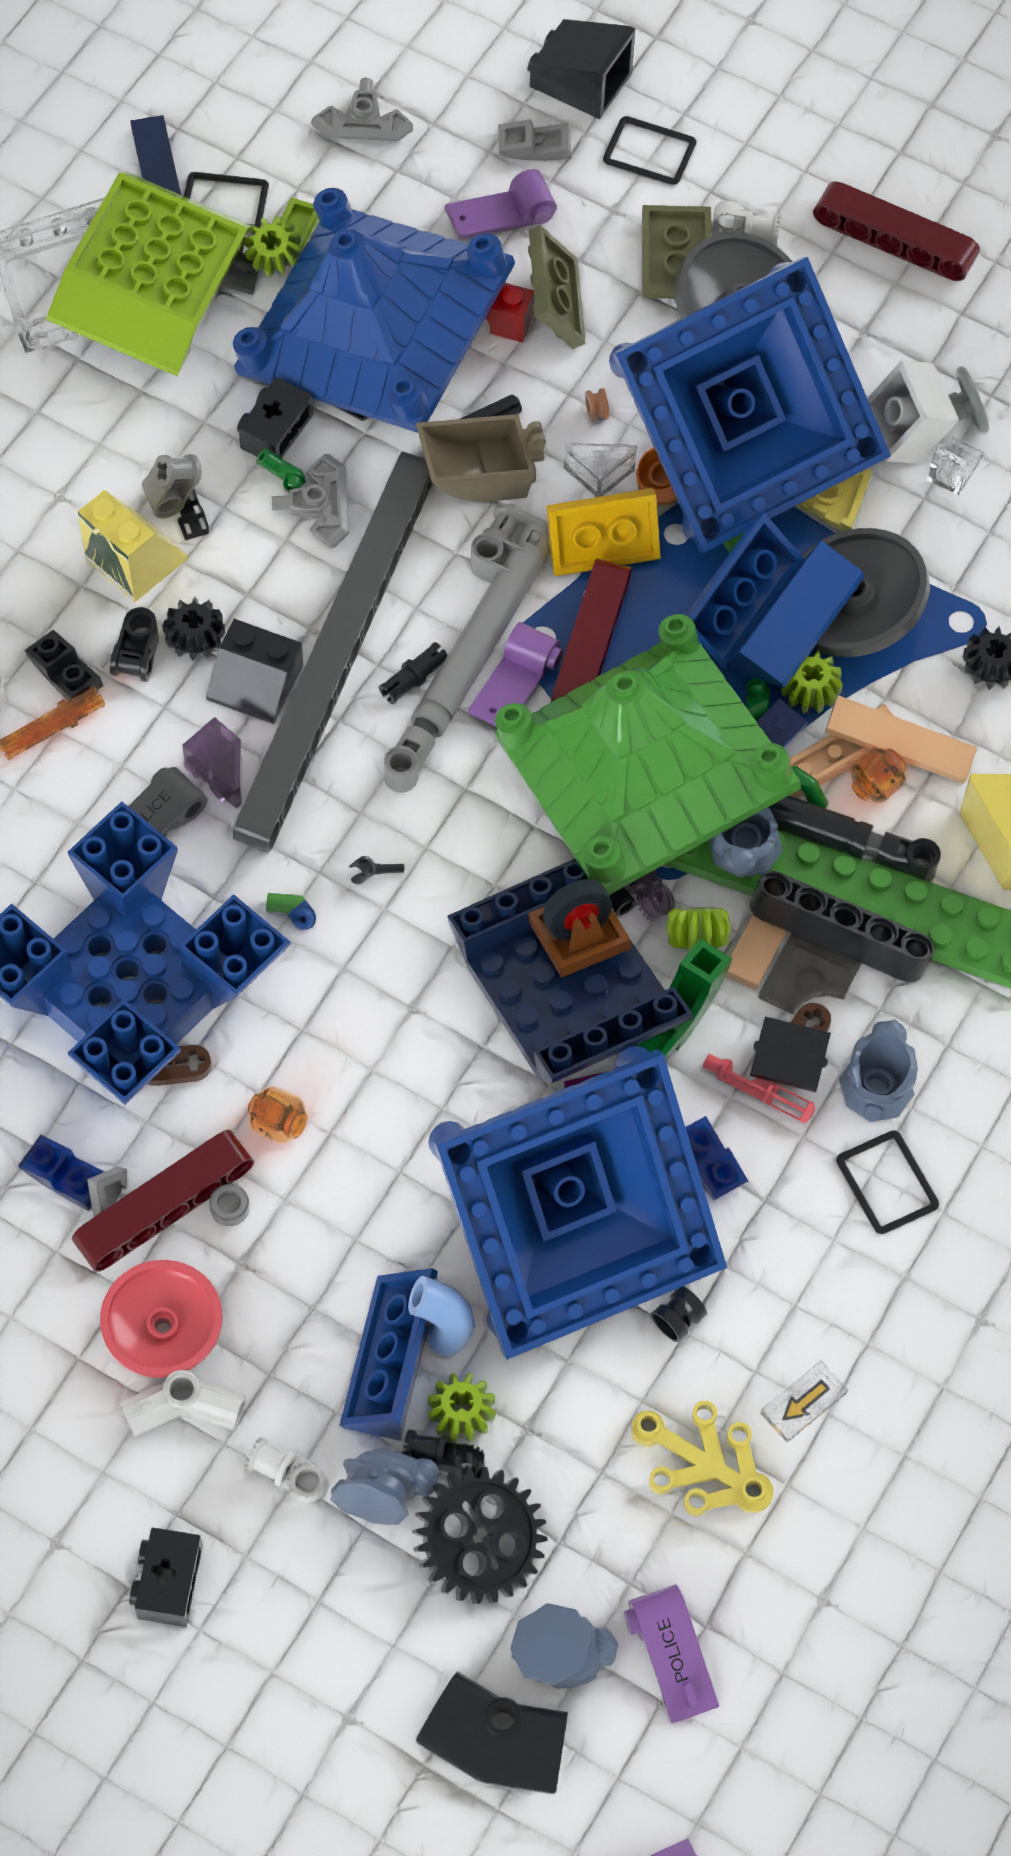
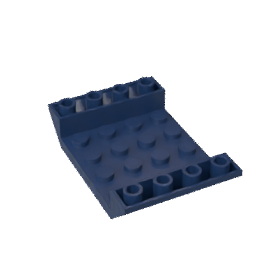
(554, 1019)

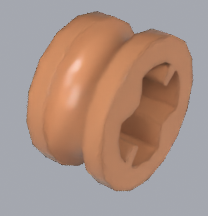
(597, 405)

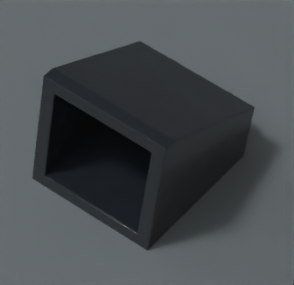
(584, 64)

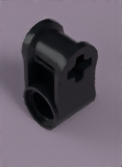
(136, 651)

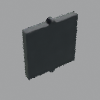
(790, 1054)

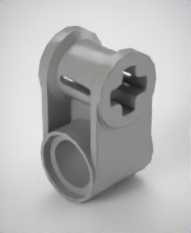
(171, 483)

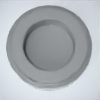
(229, 1205)

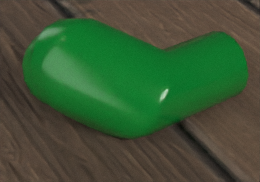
(290, 474)
(757, 698)
(810, 788)

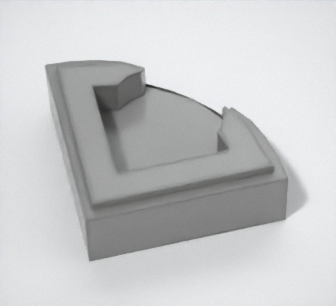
(106, 1188)

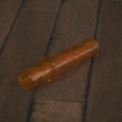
(54, 721)

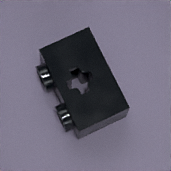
(275, 419)
(170, 1601)

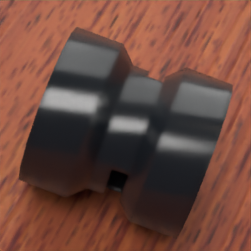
(679, 1314)

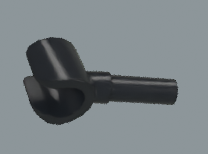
(371, 868)

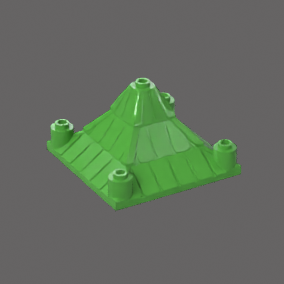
(646, 759)

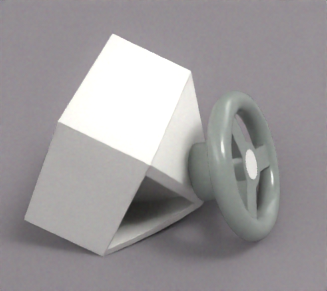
(918, 412)

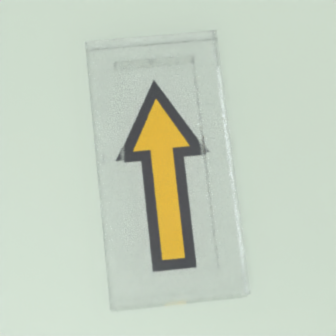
(804, 1401)

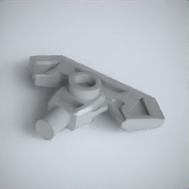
(362, 119)
(321, 500)

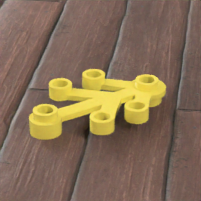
(707, 1464)

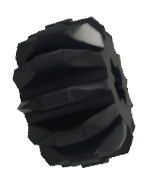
(193, 628)
(989, 657)

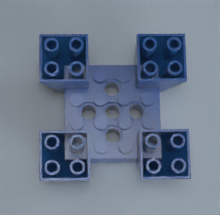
(198, 970)

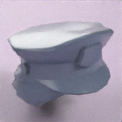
(748, 846)
(880, 1073)
(381, 1483)
(561, 1647)

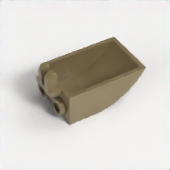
(482, 456)

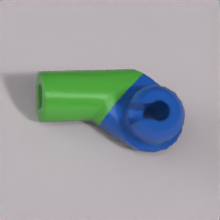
(295, 907)

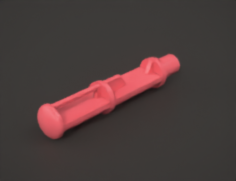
(758, 1088)

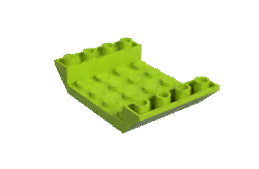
(147, 272)

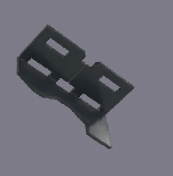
(189, 516)

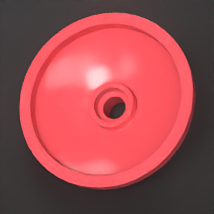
(156, 1295)

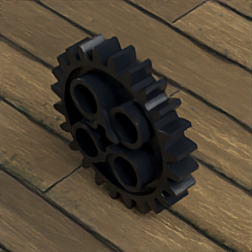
(447, 1553)

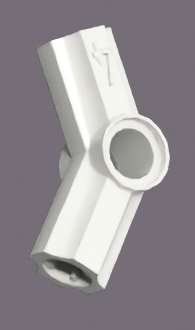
(206, 1403)

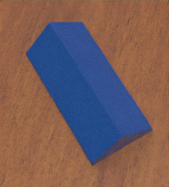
(743, 589)
(798, 617)
(387, 1359)

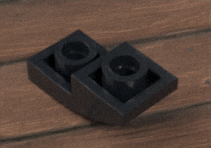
(61, 666)

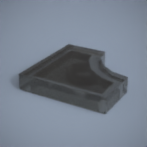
(807, 972)

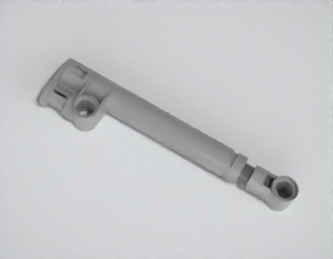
(518, 553)

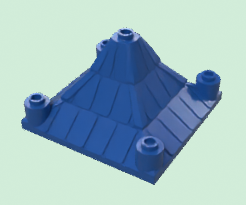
(375, 314)
(752, 403)
(580, 1203)

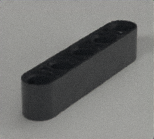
(841, 926)

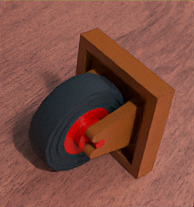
(579, 927)

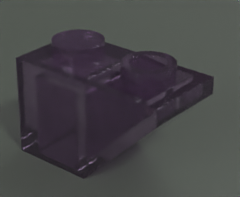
(217, 758)

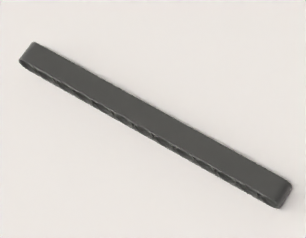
(333, 654)

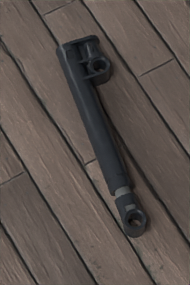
(855, 837)

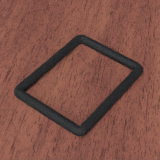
(626, 119)
(233, 179)
(862, 1200)

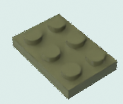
(666, 241)
(556, 287)

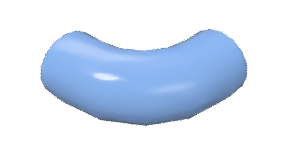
(447, 1311)

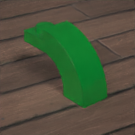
(697, 983)

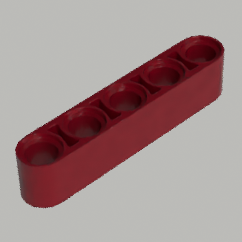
(896, 231)
(593, 626)
(162, 1200)

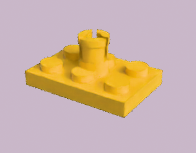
(606, 527)

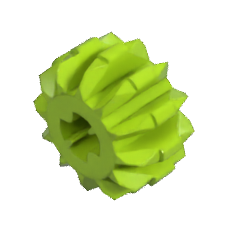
(265, 237)
(814, 684)
(690, 924)
(462, 1420)

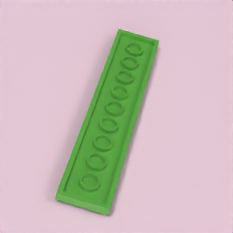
(963, 929)

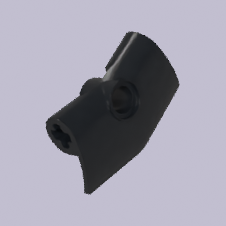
(517, 1757)

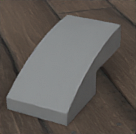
(525, 142)

